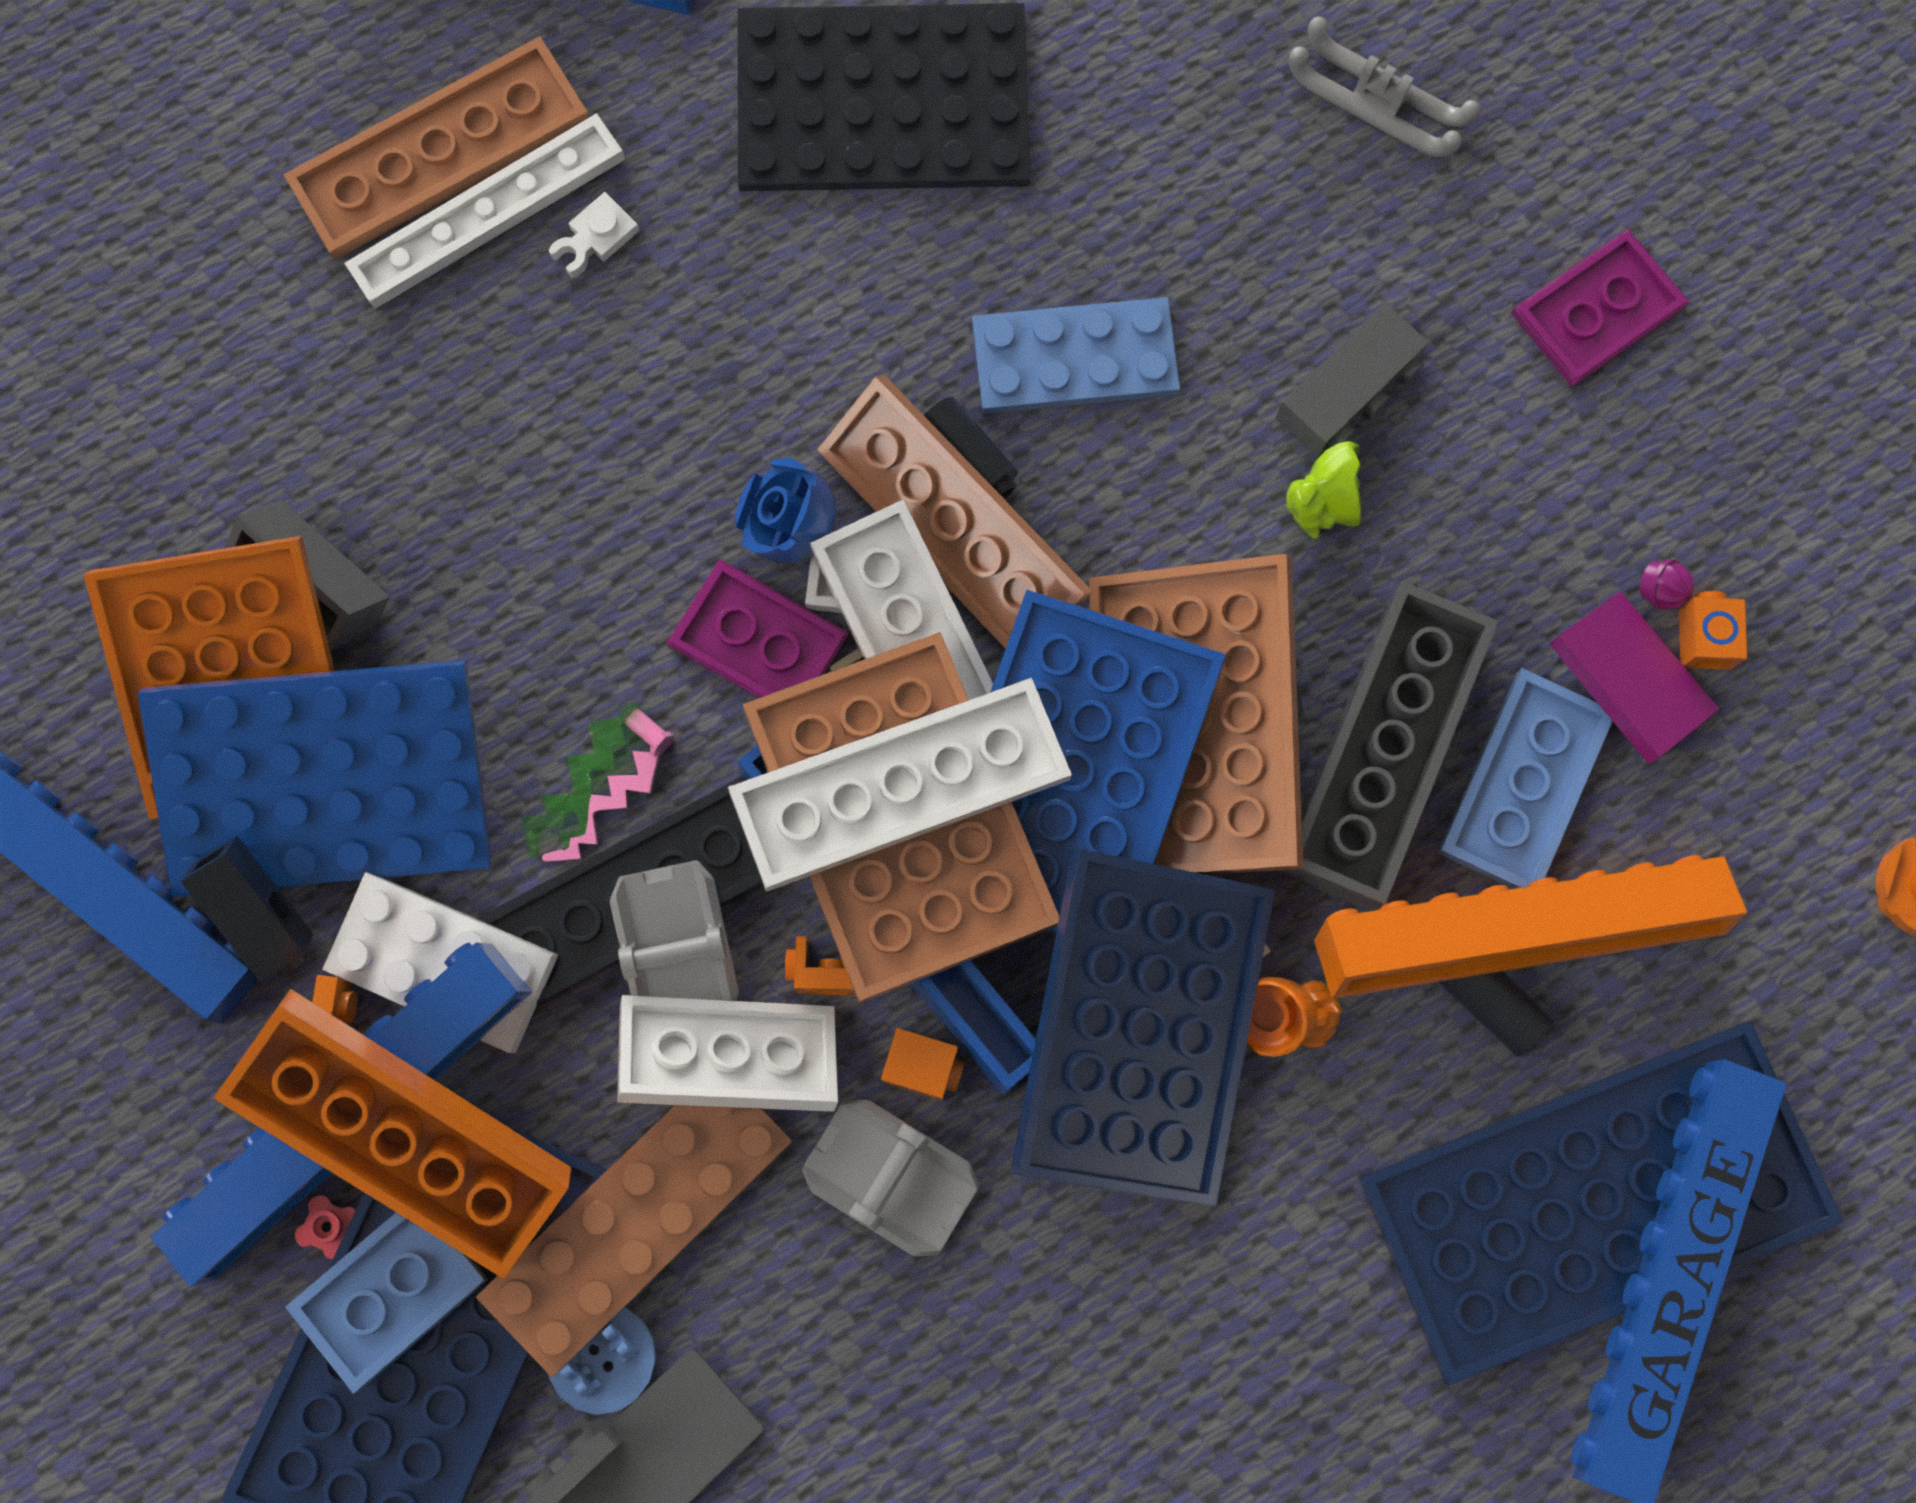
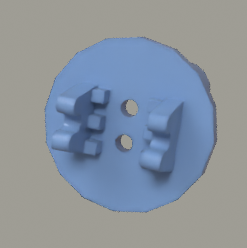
(631, 1350)

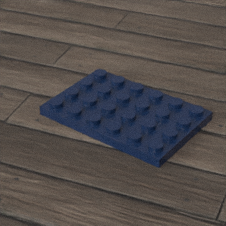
(1143, 1029)

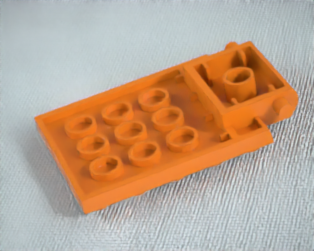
(205, 621)

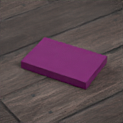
(1600, 308)
(755, 634)
(1634, 677)

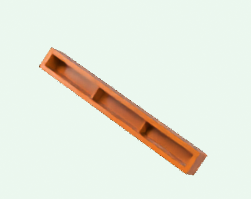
(1527, 925)

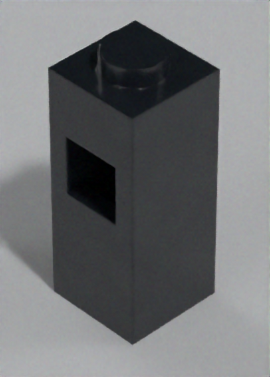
(248, 909)

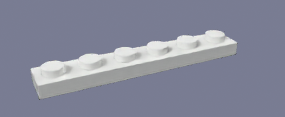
(485, 211)

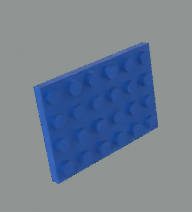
(1126, 722)
(321, 772)

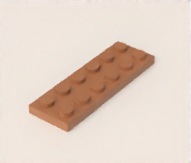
(436, 148)
(968, 527)
(629, 1227)

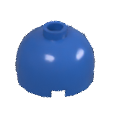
(785, 512)

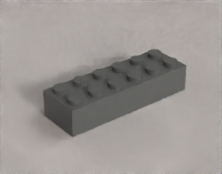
(1390, 745)

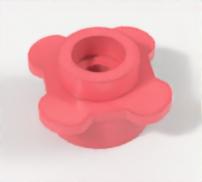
(312, 1232)

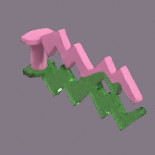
(582, 798)

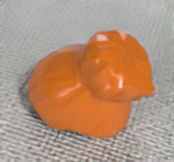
(1291, 1016)

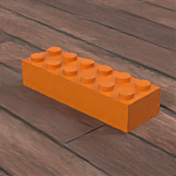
(395, 1134)

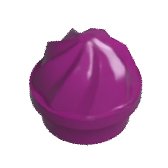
(1666, 584)

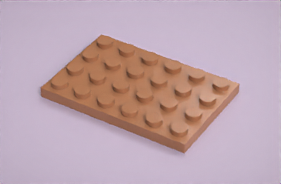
(1244, 777)
(930, 896)

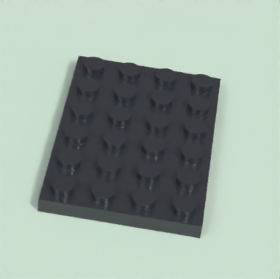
(882, 97)

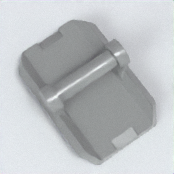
(673, 934)
(890, 1177)

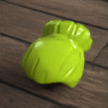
(1328, 492)

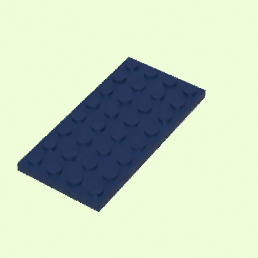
(1545, 1211)
(415, 1426)

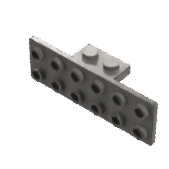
(659, 1447)

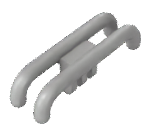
(1379, 94)

